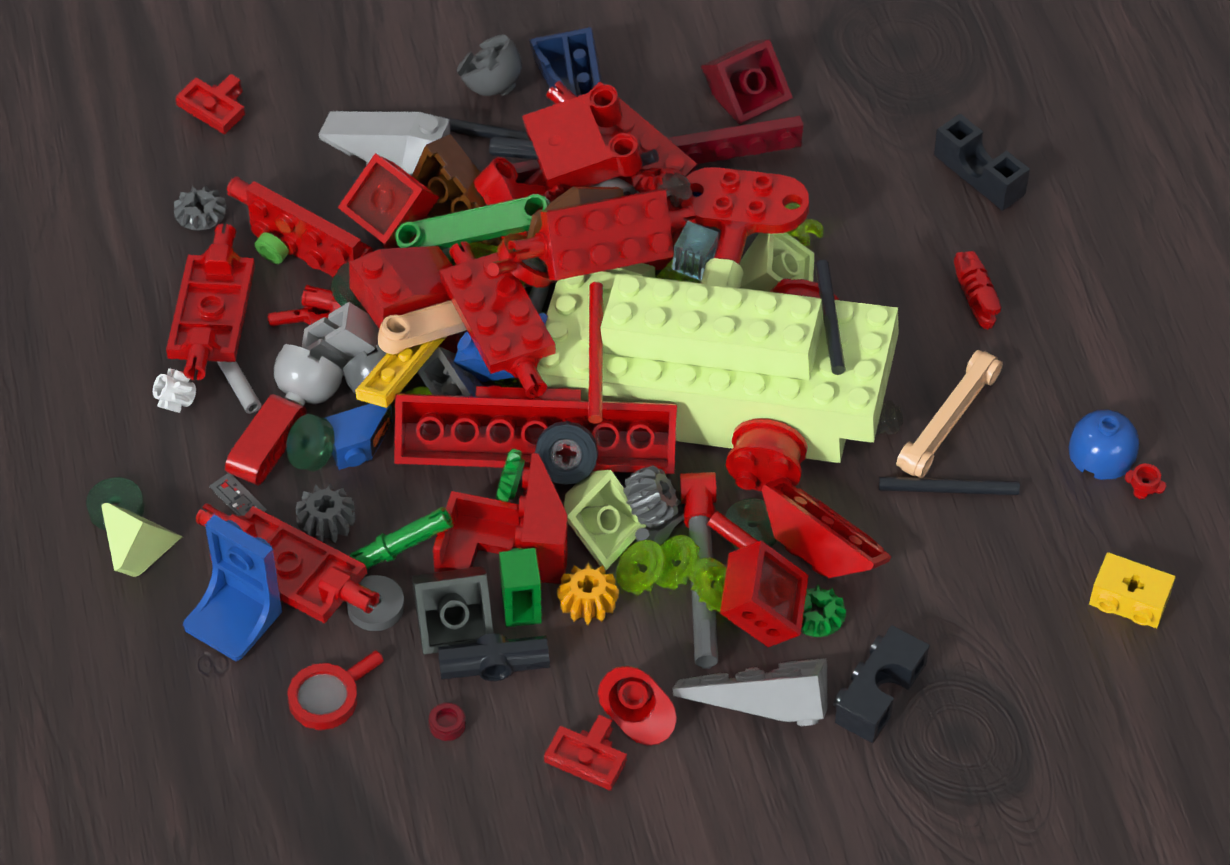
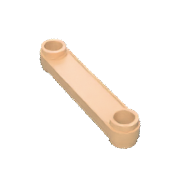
(419, 327)
(918, 456)

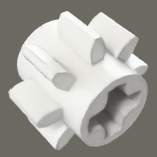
(174, 390)

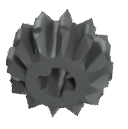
(651, 496)
(325, 513)

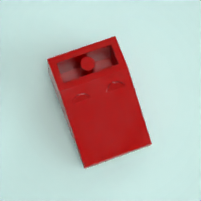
(543, 522)

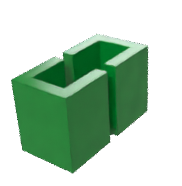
(520, 587)

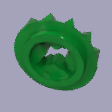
(510, 476)
(833, 613)

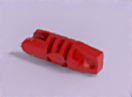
(977, 288)

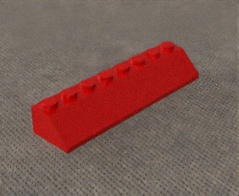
(486, 429)

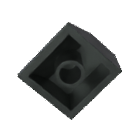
(452, 607)

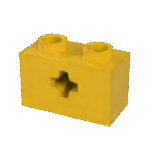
(1131, 590)

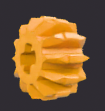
(588, 593)

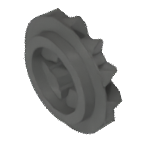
(191, 217)

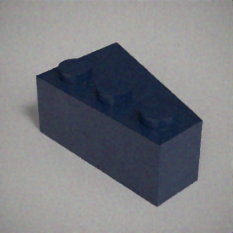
(568, 59)

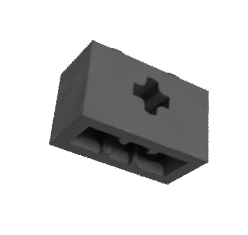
(446, 377)

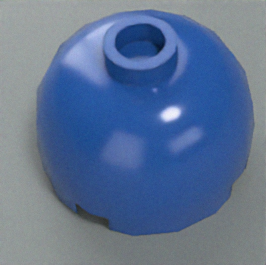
(1104, 444)

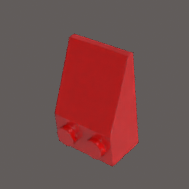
(398, 280)

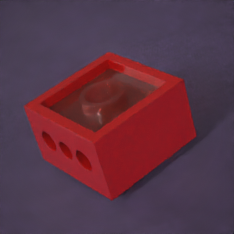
(386, 199)
(764, 594)

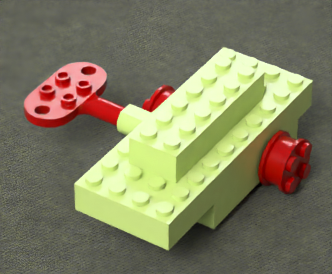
(734, 359)

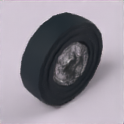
(580, 441)

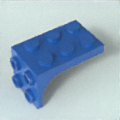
(241, 592)

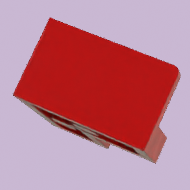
(477, 525)

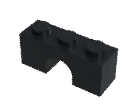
(962, 150)
(893, 659)

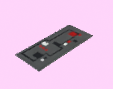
(235, 495)

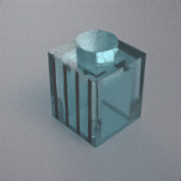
(694, 249)

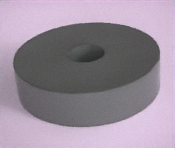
(384, 614)

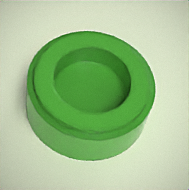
(271, 248)

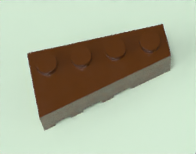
(451, 176)

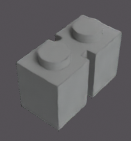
(342, 335)

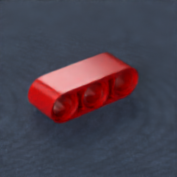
(263, 440)

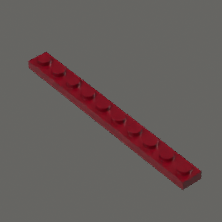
(721, 143)

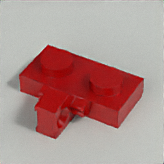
(213, 104)
(587, 754)

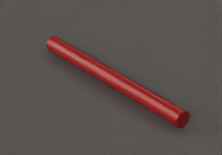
(595, 388)

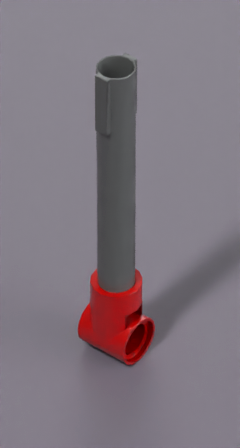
(698, 495)

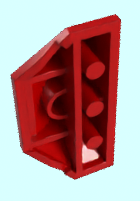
(819, 533)

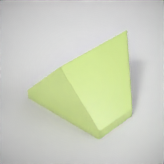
(135, 540)

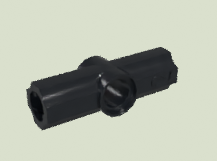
(494, 657)

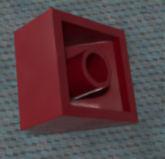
(747, 80)

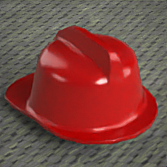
(637, 705)

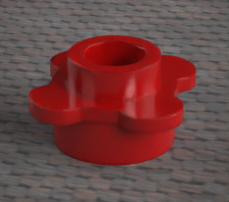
(1147, 473)

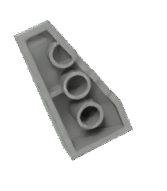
(389, 134)
(786, 694)

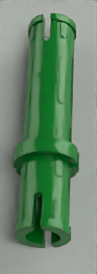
(388, 546)

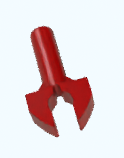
(306, 315)

